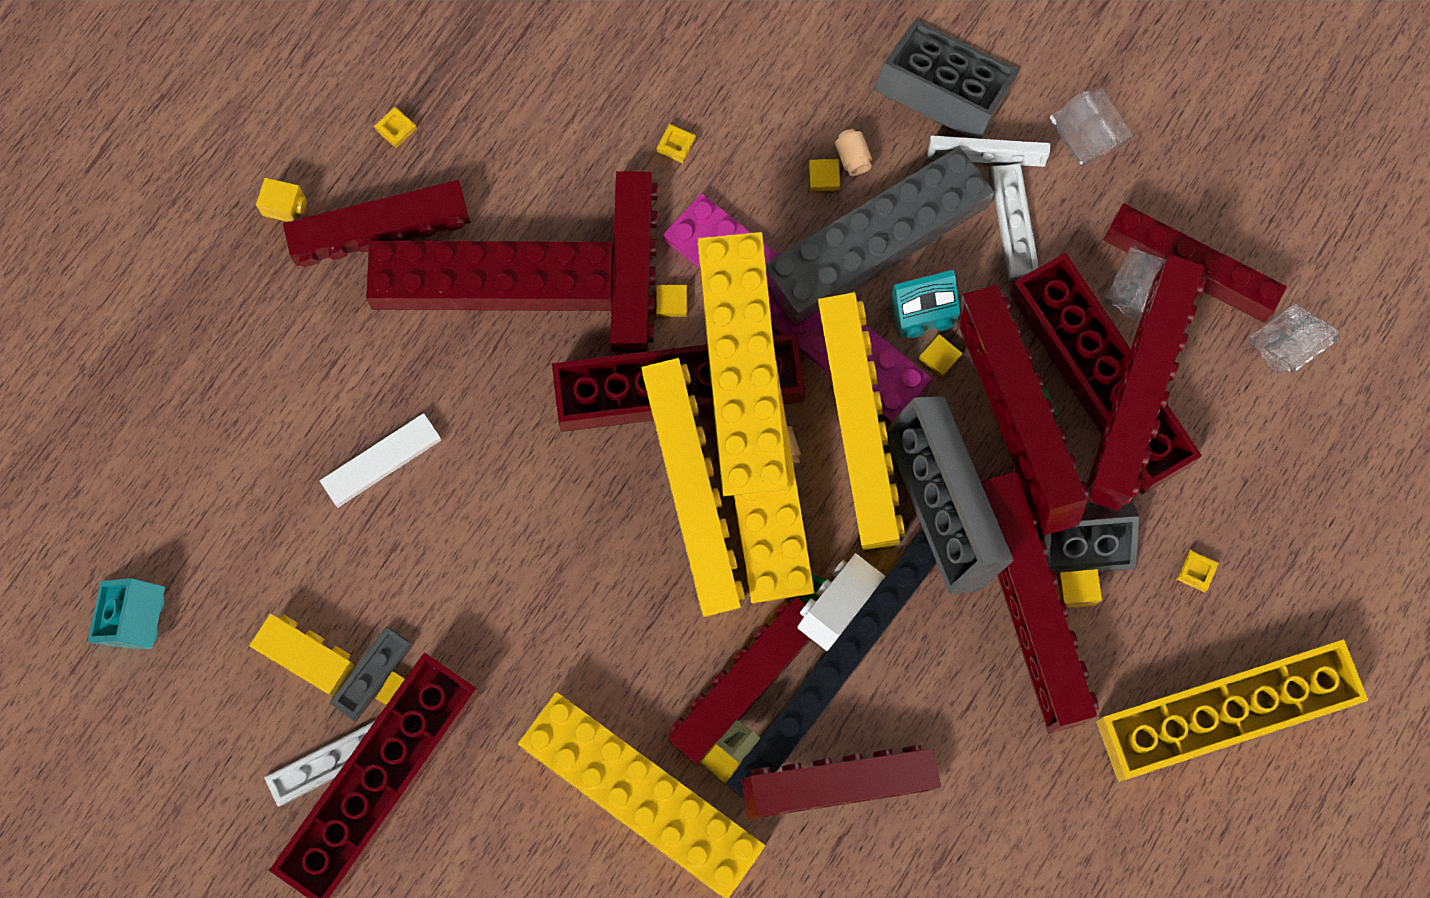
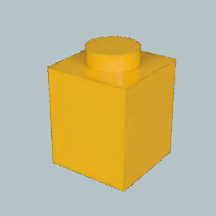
(281, 200)
(1079, 588)

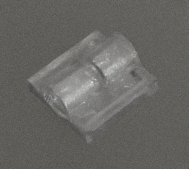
(1090, 126)
(1133, 283)
(1293, 339)

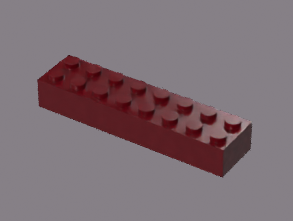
(490, 275)
(1094, 357)
(1144, 383)
(614, 392)
(1022, 410)
(1038, 612)
(375, 780)

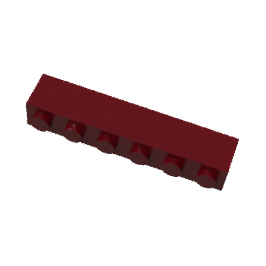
(384, 219)
(631, 262)
(1225, 277)
(743, 684)
(840, 783)

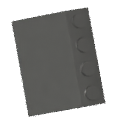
(945, 80)

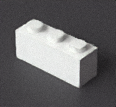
(839, 601)

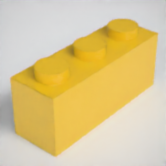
(303, 653)

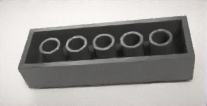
(947, 495)

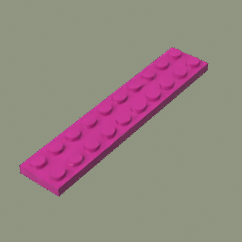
(896, 375)

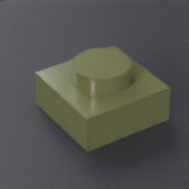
(738, 741)

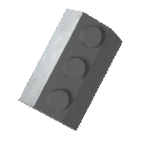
(1101, 541)

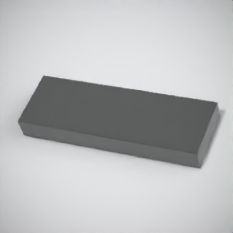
(371, 673)

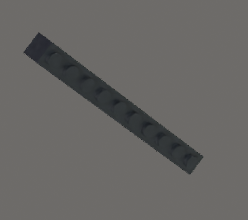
(839, 663)

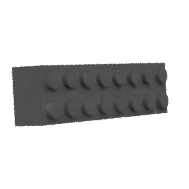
(877, 235)

